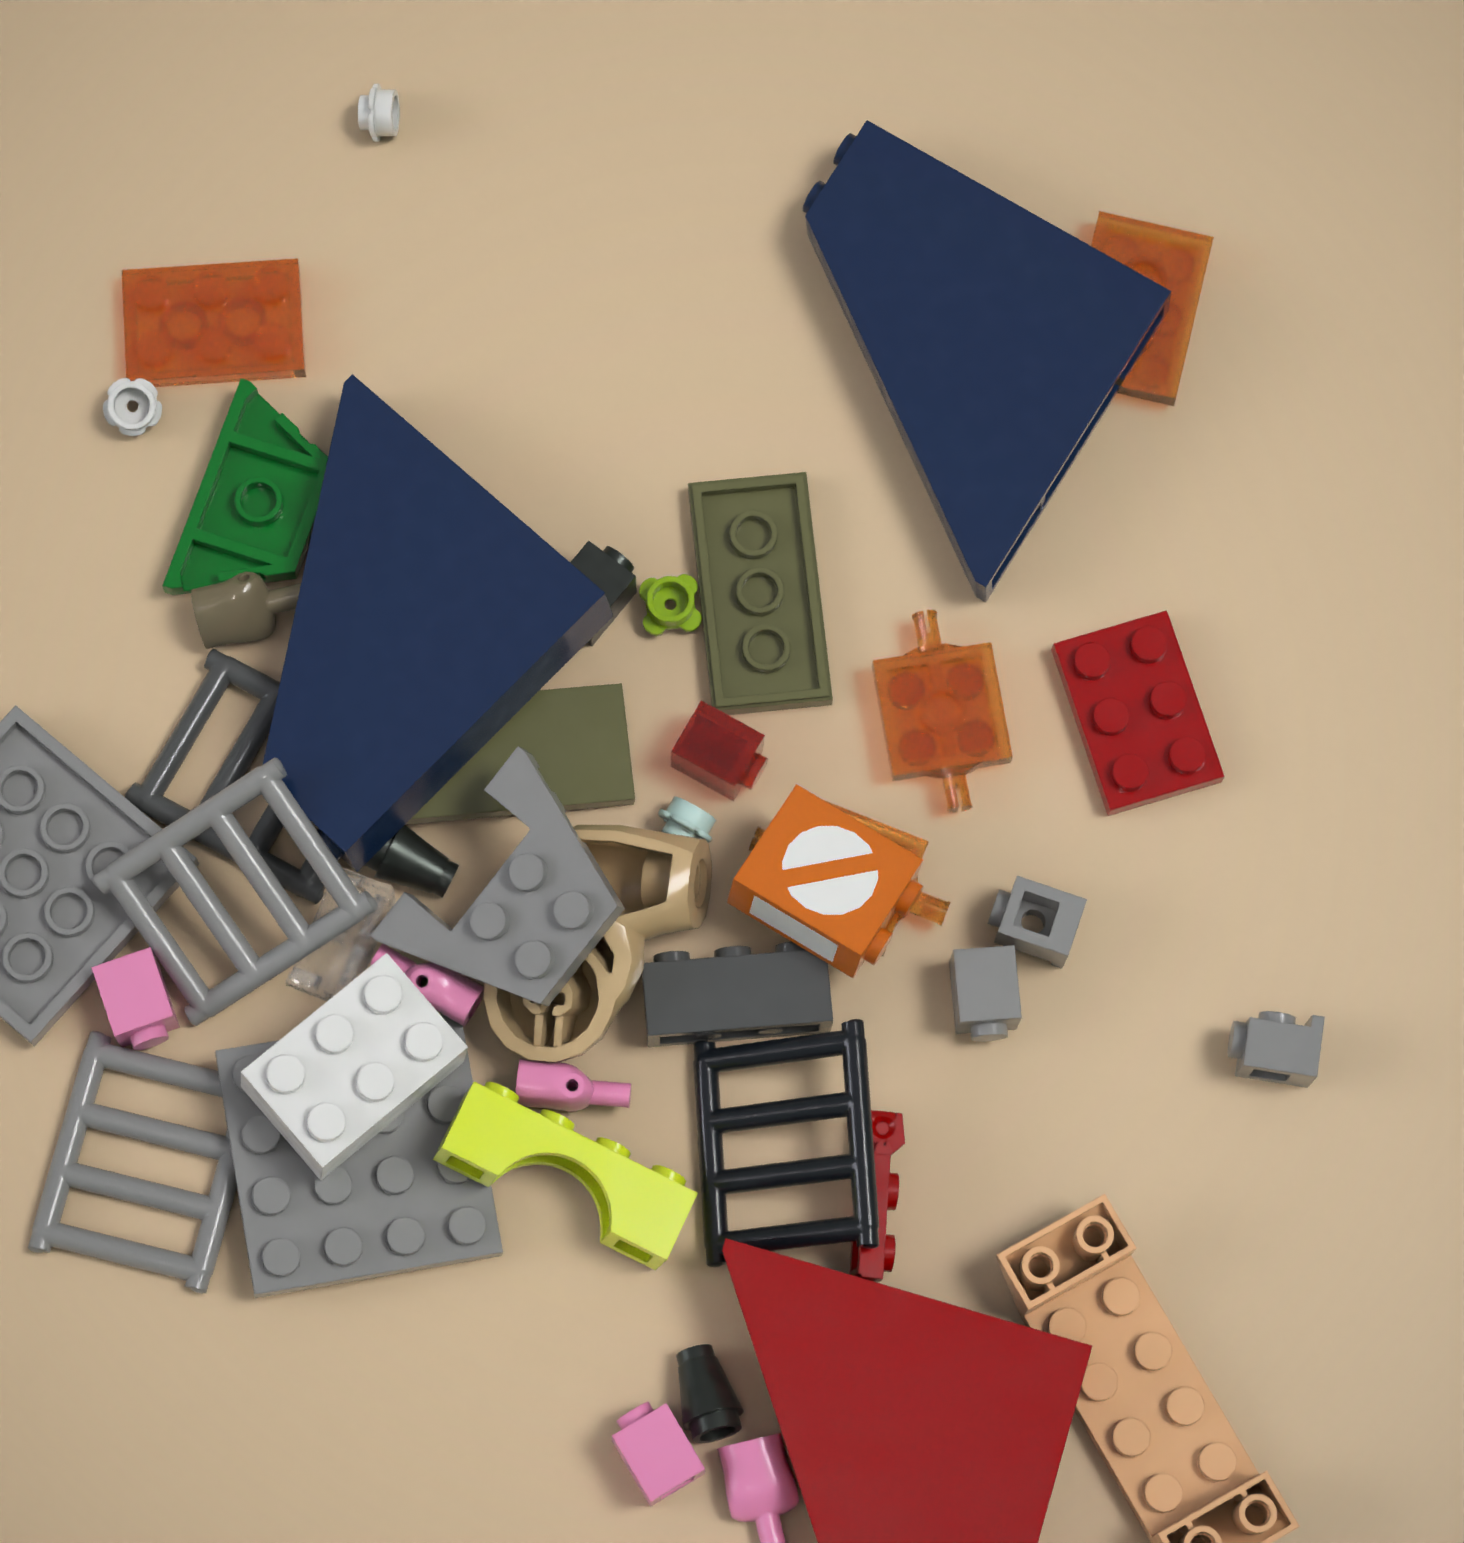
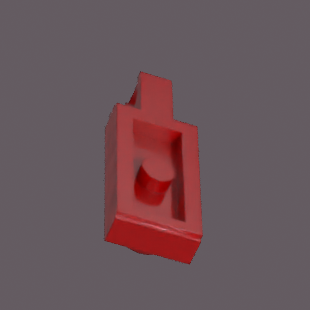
(887, 1139)

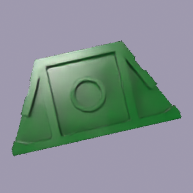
(252, 502)

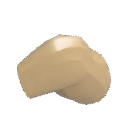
(663, 890)

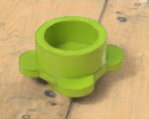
(658, 592)

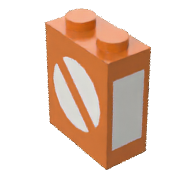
(827, 882)

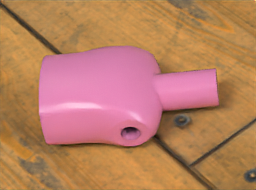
(446, 989)
(565, 1087)
(759, 1484)

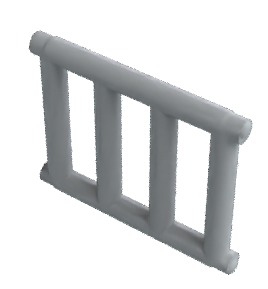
(168, 847)
(67, 1173)

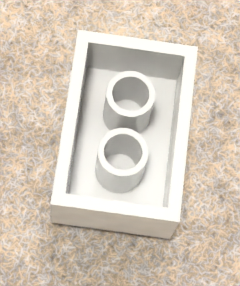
(353, 1066)

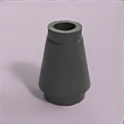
(413, 863)
(707, 1396)

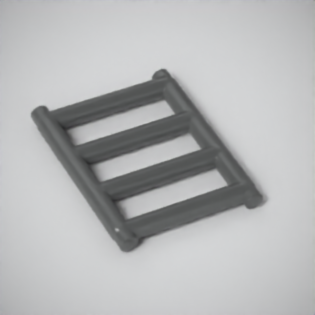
(150, 797)

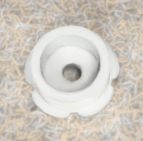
(379, 112)
(116, 409)

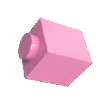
(136, 999)
(656, 1451)

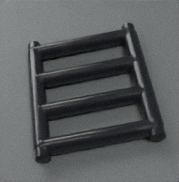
(857, 1165)

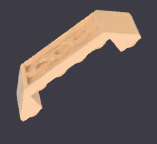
(1140, 1386)

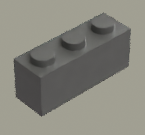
(735, 995)

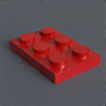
(1137, 713)

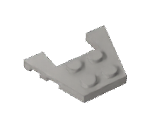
(535, 913)

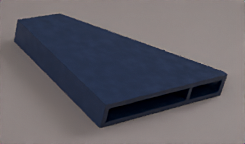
(980, 334)
(411, 629)

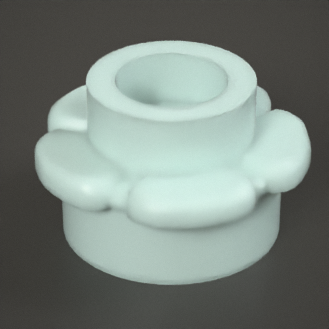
(687, 819)

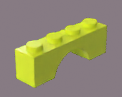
(636, 1205)

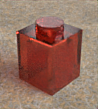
(719, 752)

